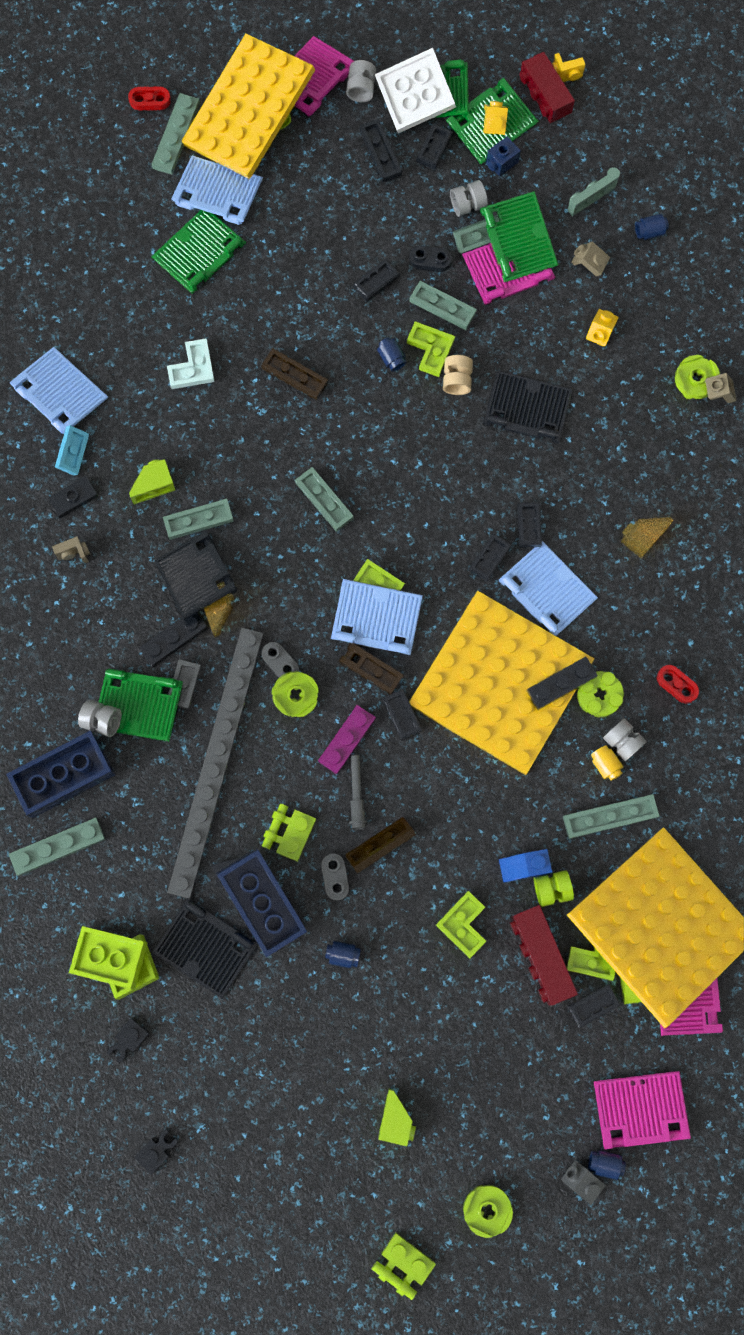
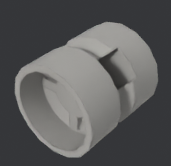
(361, 81)
(475, 194)
(99, 718)
(624, 739)

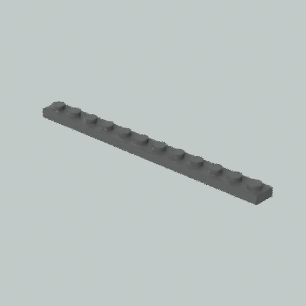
(215, 764)

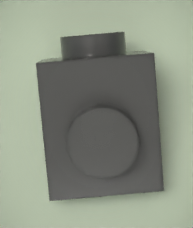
(583, 1182)

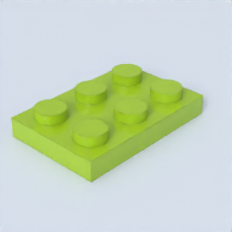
(108, 957)

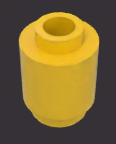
(607, 763)

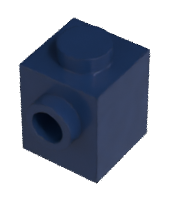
(503, 156)

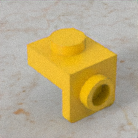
(568, 70)
(495, 118)
(602, 327)

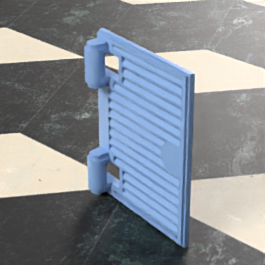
(216, 189)
(59, 389)
(548, 588)
(376, 616)

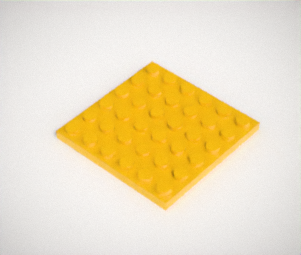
(483, 681)
(662, 926)

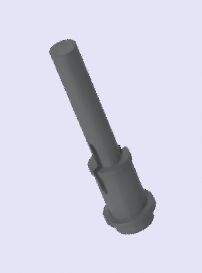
(357, 804)

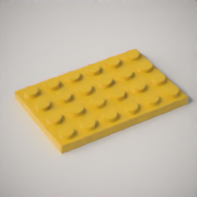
(248, 105)

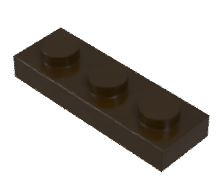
(294, 374)
(380, 845)

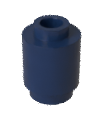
(651, 227)
(391, 354)
(343, 954)
(606, 1164)

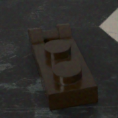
(371, 669)

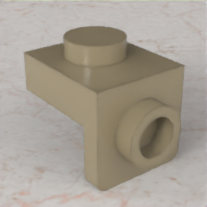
(591, 257)

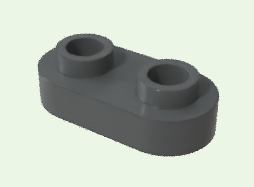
(279, 661)
(335, 876)

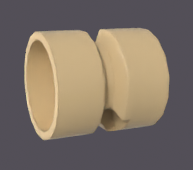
(457, 377)

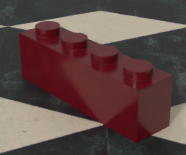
(544, 956)

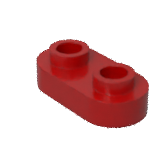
(150, 98)
(677, 684)

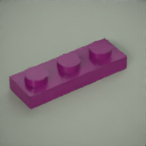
(346, 739)

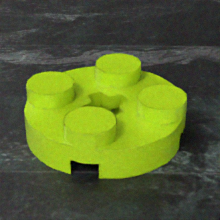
(685, 372)
(282, 692)
(594, 705)
(473, 1214)

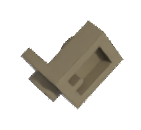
(721, 386)
(69, 549)

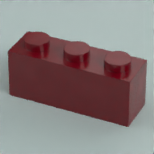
(546, 87)

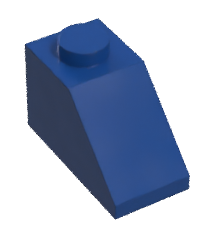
(525, 866)

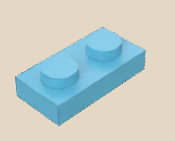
(72, 450)

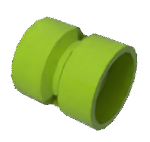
(553, 888)

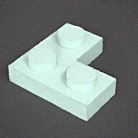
(195, 371)

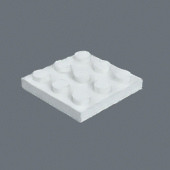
(415, 90)

